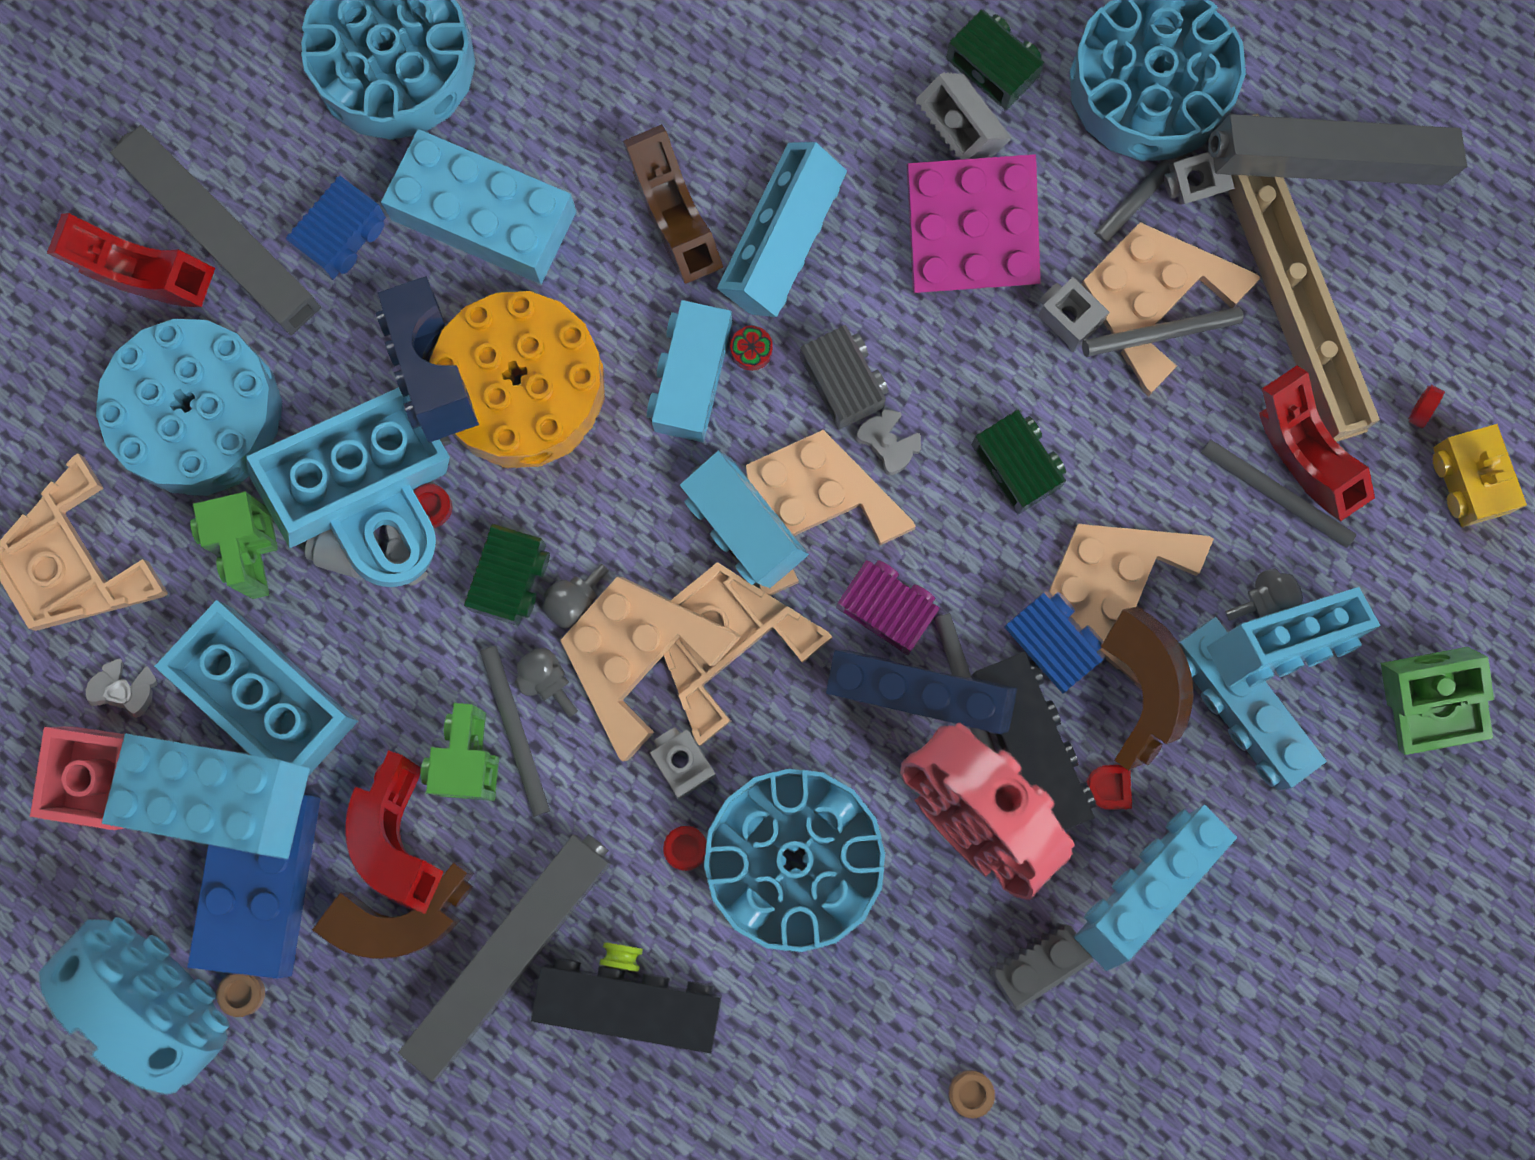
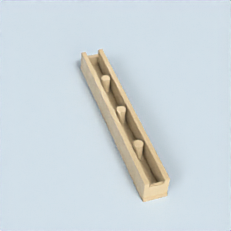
(1303, 303)

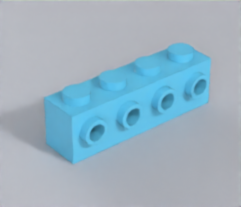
(782, 229)
(1293, 636)
(1253, 715)
(1155, 887)

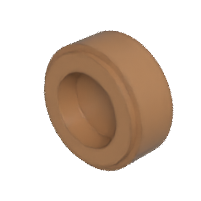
(240, 994)
(971, 1094)

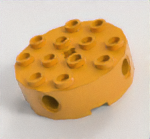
(559, 383)

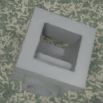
(1210, 184)
(1075, 298)
(691, 776)

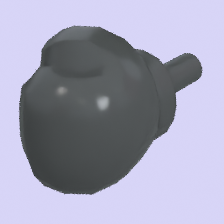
(1271, 595)
(569, 600)
(543, 675)

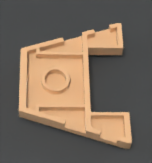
(1146, 280)
(817, 483)
(1109, 569)
(52, 571)
(749, 612)
(621, 643)

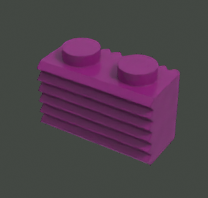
(888, 605)

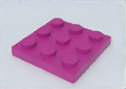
(974, 223)

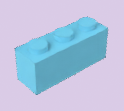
(690, 370)
(742, 521)

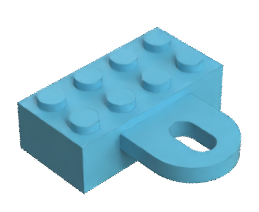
(353, 479)

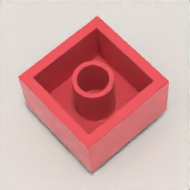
(75, 775)

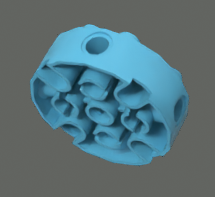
(388, 62)
(1156, 76)
(148, 400)
(797, 906)
(134, 1005)

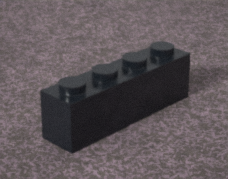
(1037, 743)
(627, 1007)

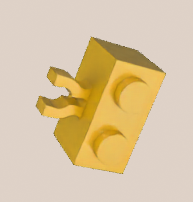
(1478, 476)

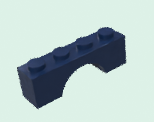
(436, 391)
(921, 691)

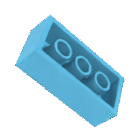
(479, 206)
(254, 690)
(206, 795)

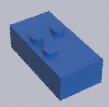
(254, 905)

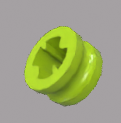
(621, 956)

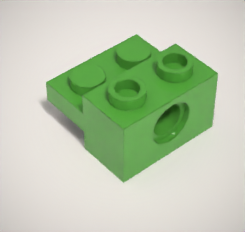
(238, 533)
(1439, 699)
(464, 767)

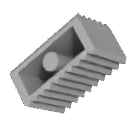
(962, 117)

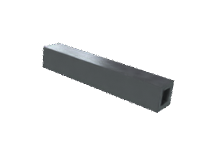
(1337, 150)
(215, 230)
(505, 956)

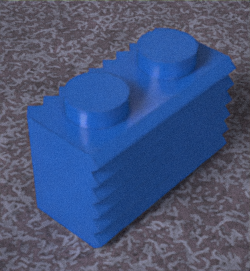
(337, 228)
(1056, 640)

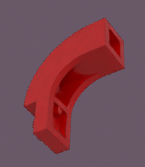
(136, 269)
(1309, 451)
(376, 840)

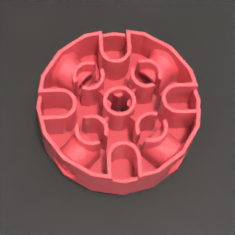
(987, 810)

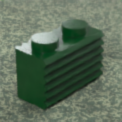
(995, 58)
(1019, 461)
(507, 575)

